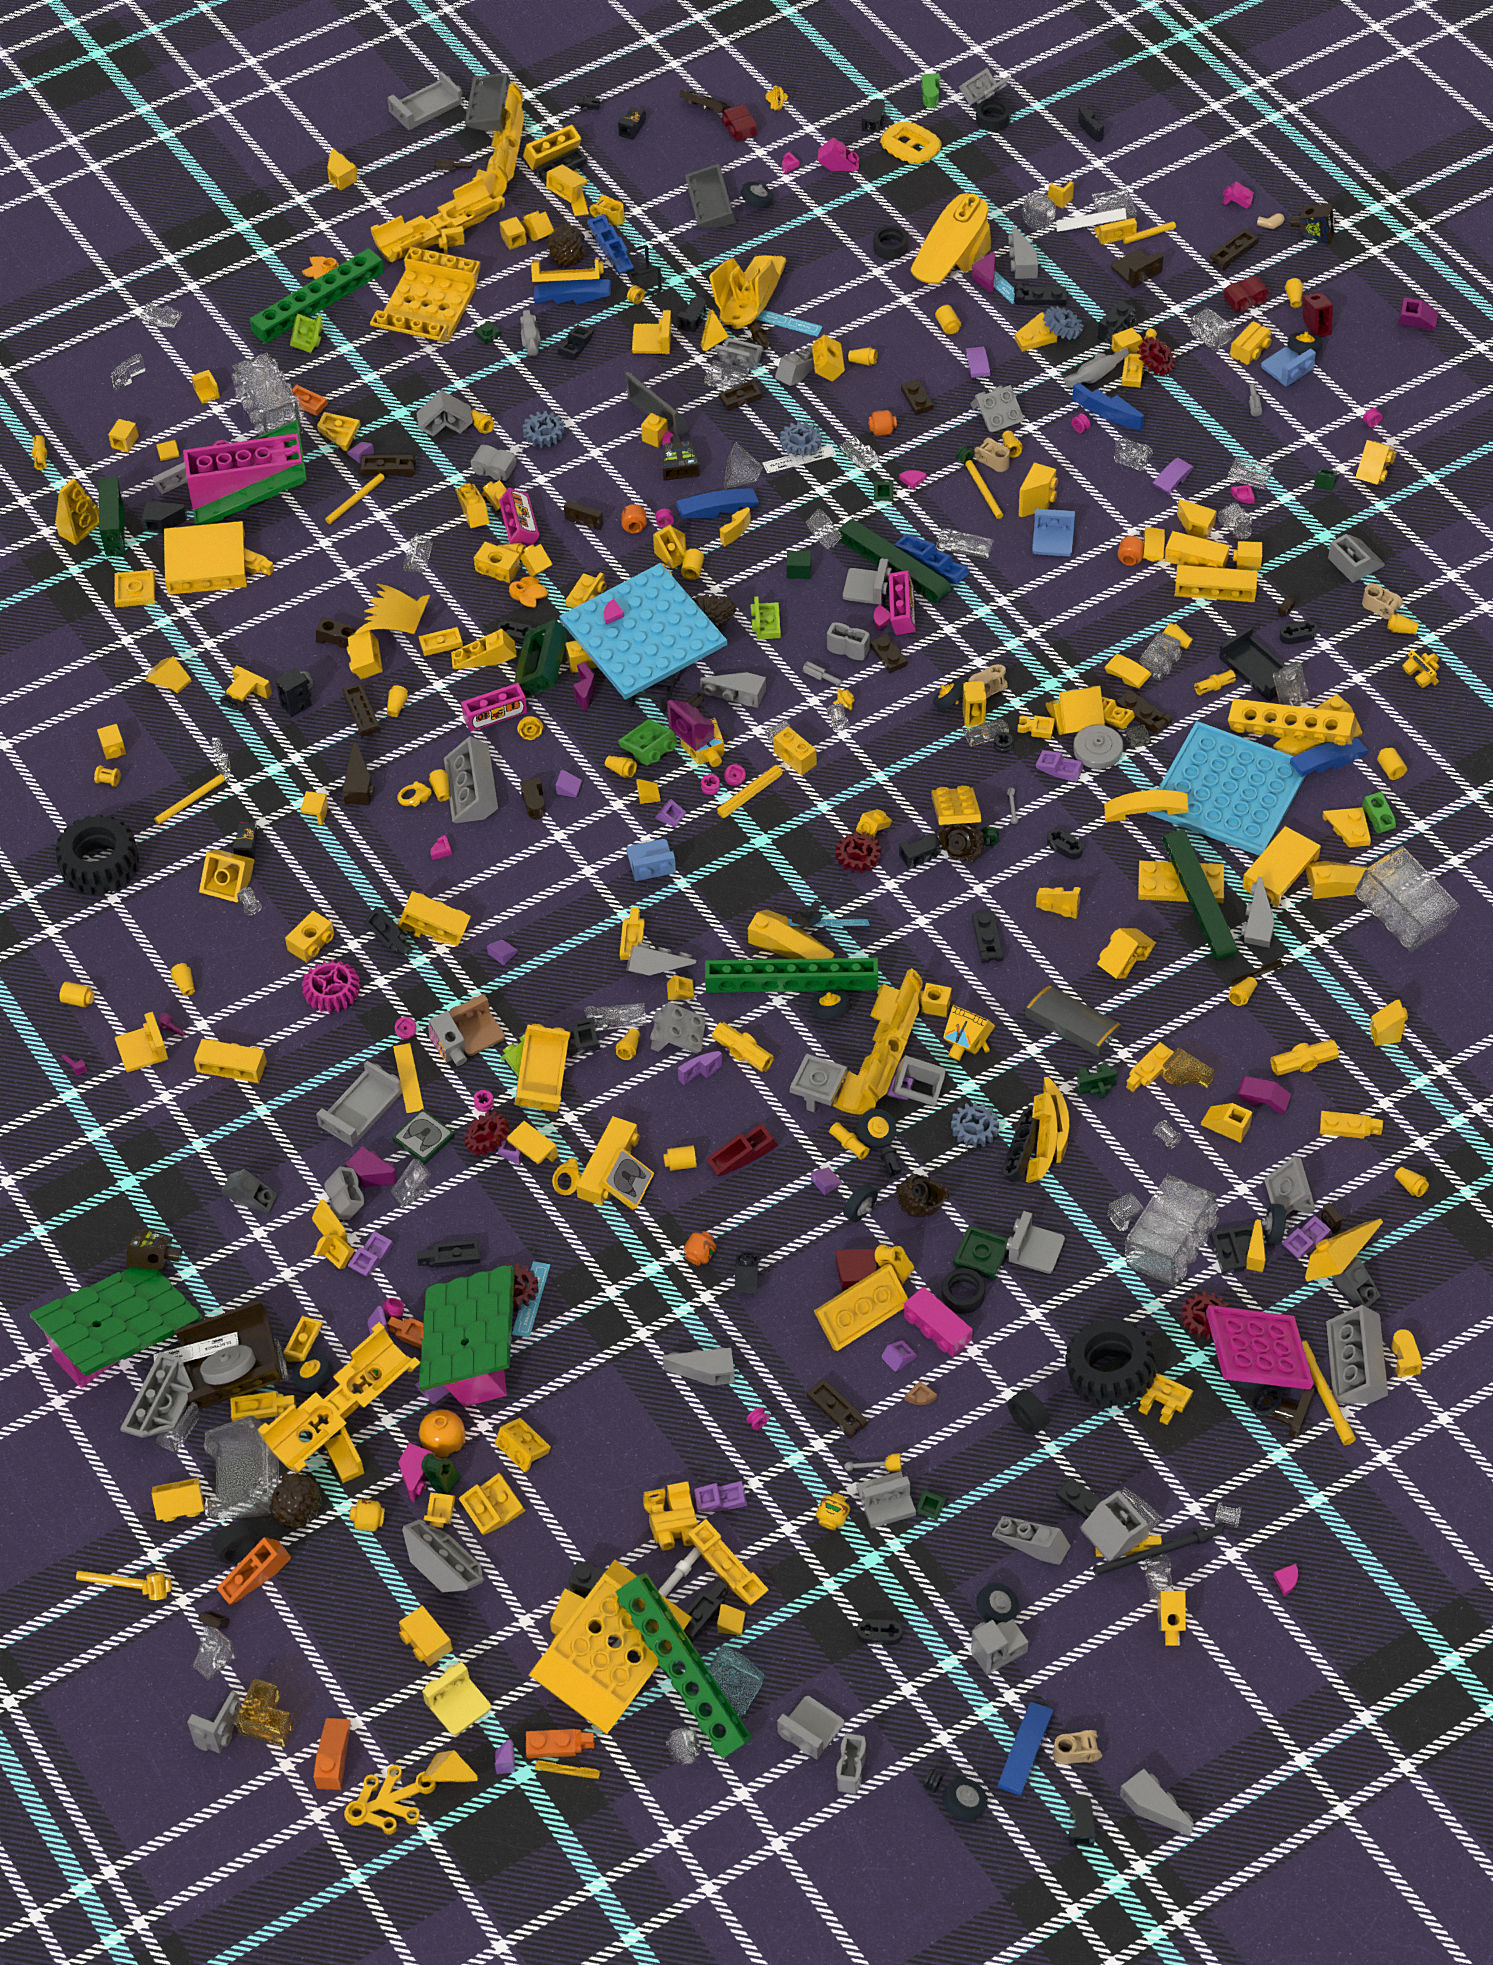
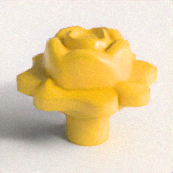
(845, 698)

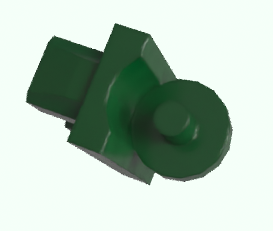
(1098, 1082)

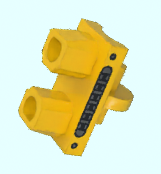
(1425, 666)

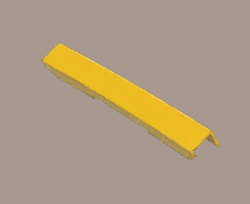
(569, 1770)

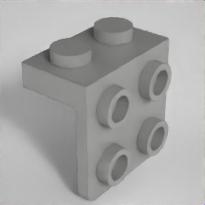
(981, 87)
(739, 353)
(998, 408)
(867, 585)
(677, 1027)
(1034, 1246)
(810, 1727)
(217, 1734)

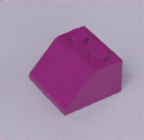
(689, 724)

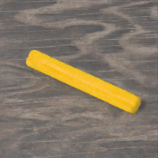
(749, 791)

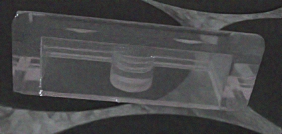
(417, 554)
(985, 732)

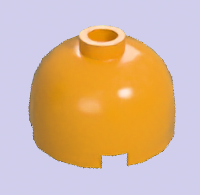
(442, 1432)

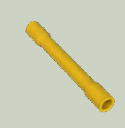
(1341, 1425)

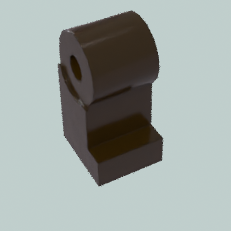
(333, 632)
(534, 803)

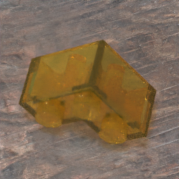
(260, 1718)

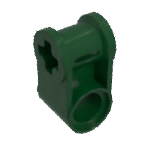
(440, 1473)

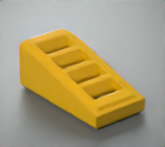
(1256, 1252)

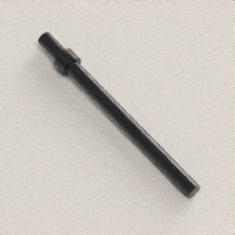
(1199, 1537)

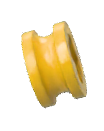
(635, 294)

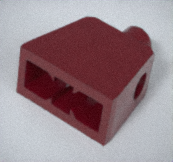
(1317, 308)
(854, 1266)

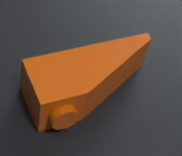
(255, 1569)
(332, 1754)

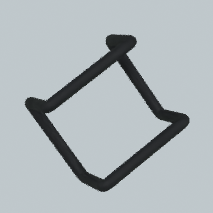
(644, 270)
(663, 705)

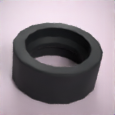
(993, 124)
(890, 252)
(963, 1275)
(1028, 1412)
(235, 1542)

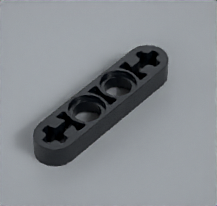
(1015, 1166)

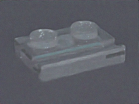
(725, 375)
(1250, 473)
(1291, 685)

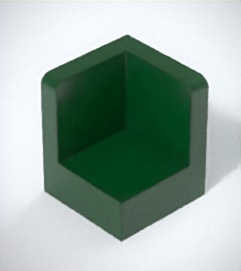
(798, 564)

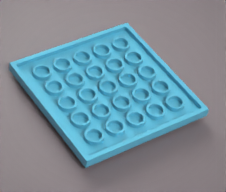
(654, 638)
(1232, 787)

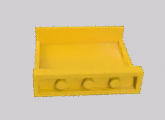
(204, 558)

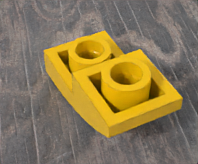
(736, 528)
(1154, 544)
(1128, 670)
(1115, 715)

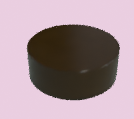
(1286, 606)

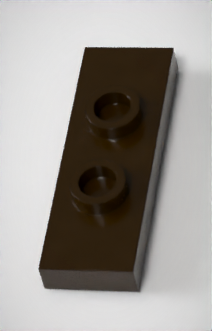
(361, 710)

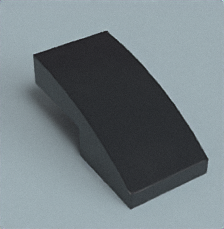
(1088, 123)
(576, 342)

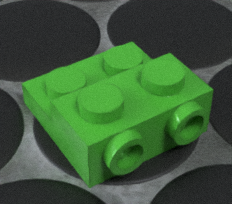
(649, 741)

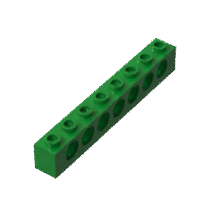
(317, 295)
(791, 975)
(695, 1668)

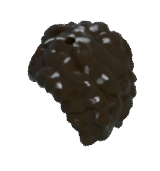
(566, 245)
(716, 609)
(969, 841)
(926, 1200)
(295, 1500)

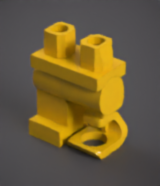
(673, 1523)

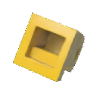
(1409, 1359)

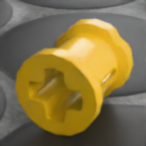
(107, 776)

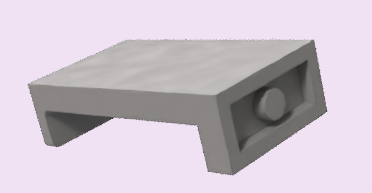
(426, 102)
(361, 1104)

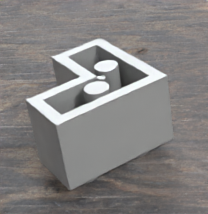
(444, 411)
(997, 1644)

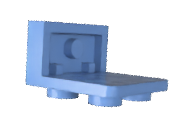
(1288, 365)
(1053, 532)
(651, 859)

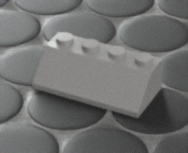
(470, 781)
(1357, 1357)

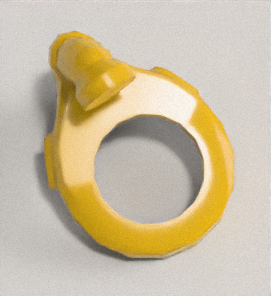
(773, 96)
(422, 794)
(572, 1169)

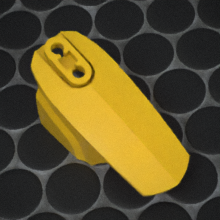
(954, 240)
(747, 292)

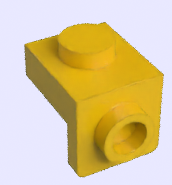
(451, 237)
(493, 493)
(872, 822)
(335, 1250)
(440, 1509)

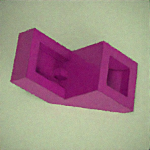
(585, 688)
(1258, 1091)

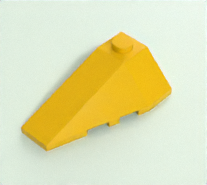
(75, 513)
(1294, 747)
(1333, 878)
(775, 934)
(1336, 1253)

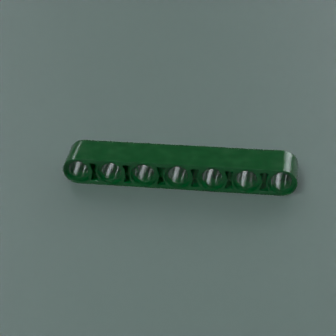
(875, 547)
(1200, 895)

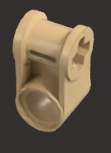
(993, 455)
(1380, 600)
(991, 679)
(1081, 1746)

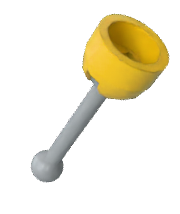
(892, 1464)

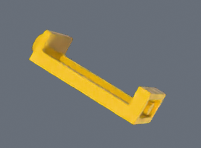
(561, 275)
(1281, 864)
(542, 1068)

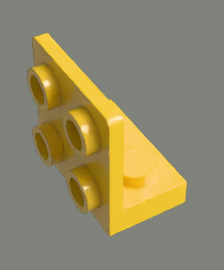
(653, 337)
(142, 1046)

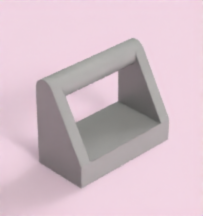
(920, 1071)

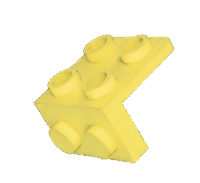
(456, 1699)

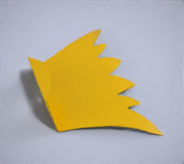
(395, 611)

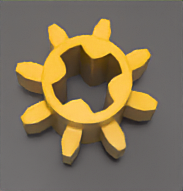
(156, 1586)

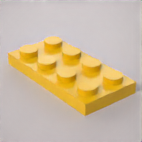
(956, 805)
(1161, 882)
(861, 1307)

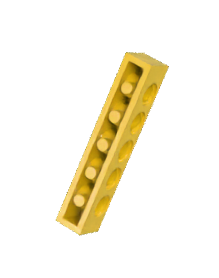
(1284, 714)

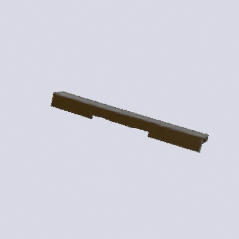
(1258, 972)

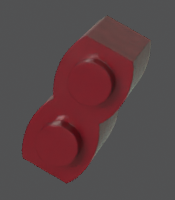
(739, 122)
(1246, 293)

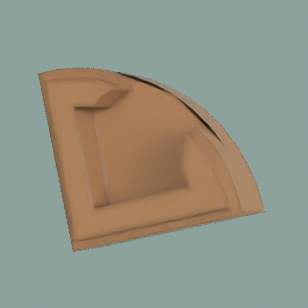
(920, 1395)

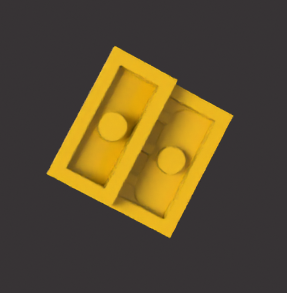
(1081, 708)
(491, 1504)

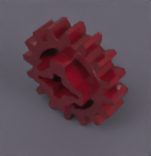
(1156, 356)
(858, 852)
(486, 1133)
(521, 1291)
(1195, 1313)

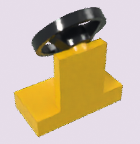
(243, 684)

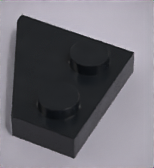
(1232, 1247)

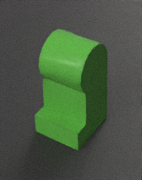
(930, 89)
(1379, 812)

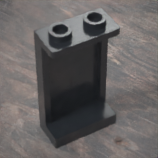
(1252, 662)

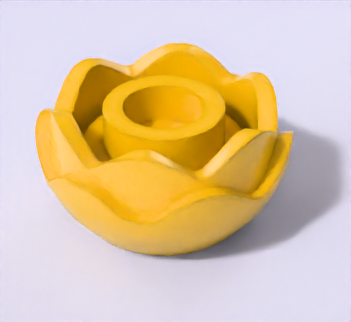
(530, 733)

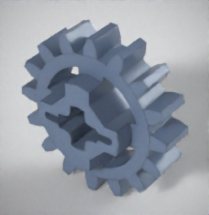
(1063, 322)
(545, 429)
(800, 439)
(973, 1127)

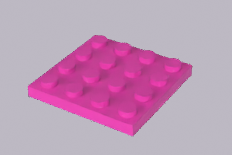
(1259, 1347)

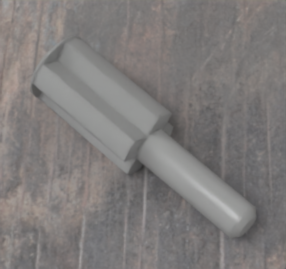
(1255, 403)
(819, 673)

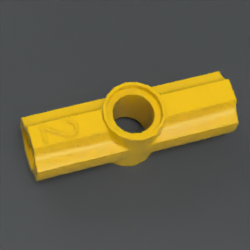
(743, 1047)
(1304, 1057)

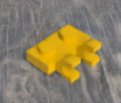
(1169, 1393)

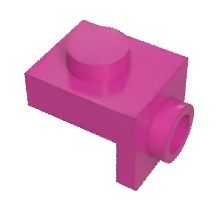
(1238, 194)

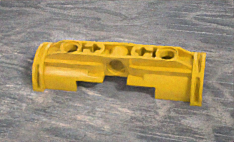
(506, 144)
(397, 237)
(896, 1017)
(374, 1353)

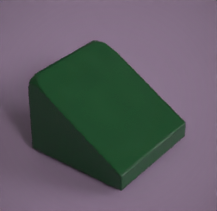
(1325, 479)
(883, 490)
(931, 1504)

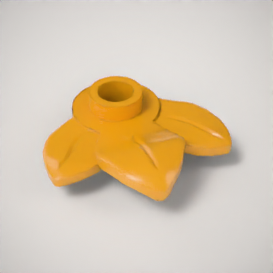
(320, 266)
(527, 591)

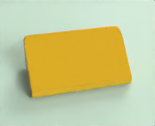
(327, 1221)
(302, 1339)

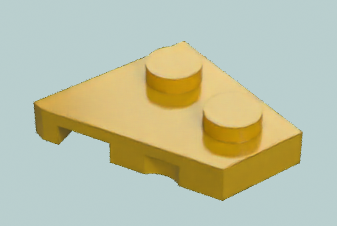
(1035, 334)
(338, 429)
(1349, 825)
(1059, 901)

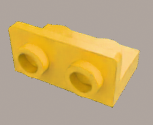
(586, 589)
(521, 1443)

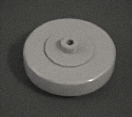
(1098, 746)
(227, 1364)

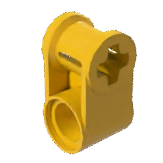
(610, 208)
(897, 1259)

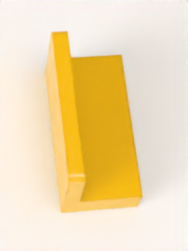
(565, 182)
(1115, 231)
(533, 1143)
(344, 1456)

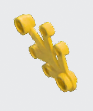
(386, 1801)

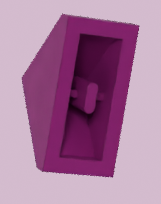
(984, 272)

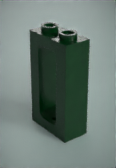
(111, 516)
(550, 659)

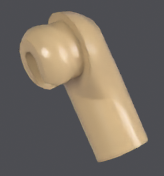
(1272, 222)

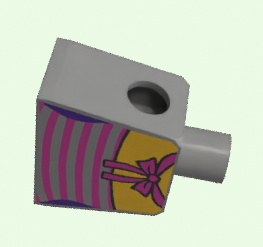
(447, 1038)

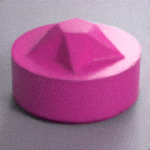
(734, 775)
(405, 1028)

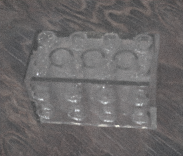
(265, 394)
(1406, 898)
(1171, 1230)

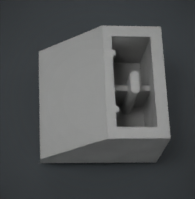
(1353, 557)
(1115, 1527)

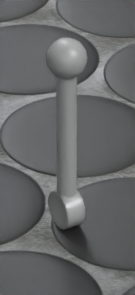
(1014, 820)

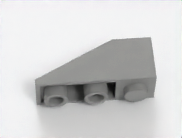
(1024, 256)
(795, 366)
(737, 687)
(1261, 921)
(650, 962)
(707, 1366)
(1034, 1539)
(1151, 1802)

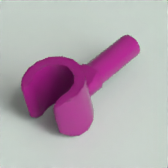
(165, 1023)
(78, 1067)

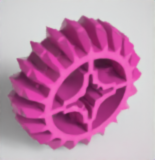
(334, 992)

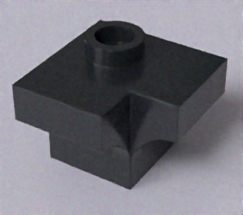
(583, 1037)

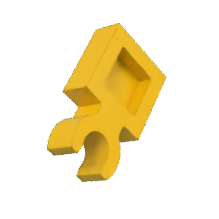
(1039, 727)

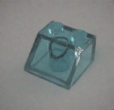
(736, 1678)

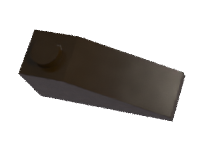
(357, 783)

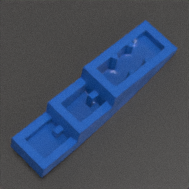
(610, 244)
(577, 290)
(1111, 409)
(712, 503)
(937, 561)
(1327, 756)
(1025, 1748)

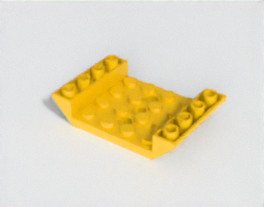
(435, 281)
(583, 1666)

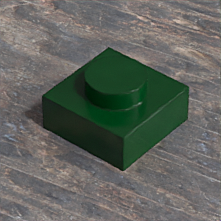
(487, 332)

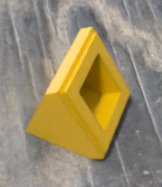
(167, 450)

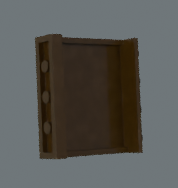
(254, 1331)

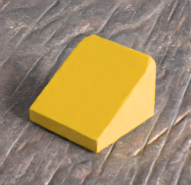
(647, 791)
(680, 988)
(730, 1620)

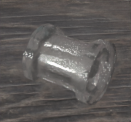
(837, 715)
(771, 732)
(249, 901)
(1167, 1134)
(1228, 1515)

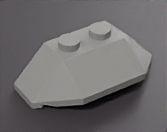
(160, 1398)
(441, 1558)

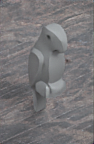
(530, 333)
(1096, 368)

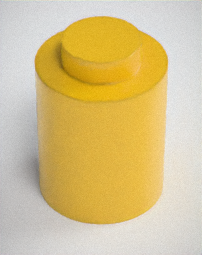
(948, 319)
(692, 564)
(1392, 763)
(76, 994)
(680, 1158)

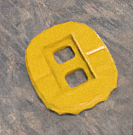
(917, 135)

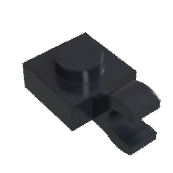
(808, 916)

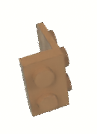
(476, 1025)

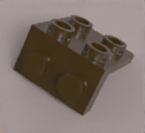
(1138, 267)

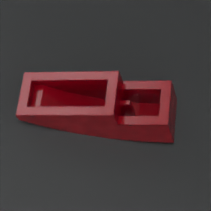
(742, 1150)

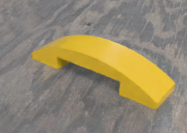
(1146, 801)
(1062, 1117)
(1047, 1137)
(726, 1564)

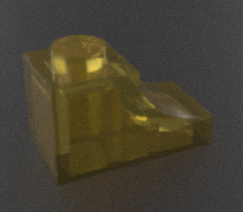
(1184, 1069)

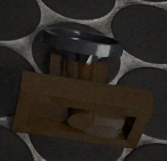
(1284, 1410)

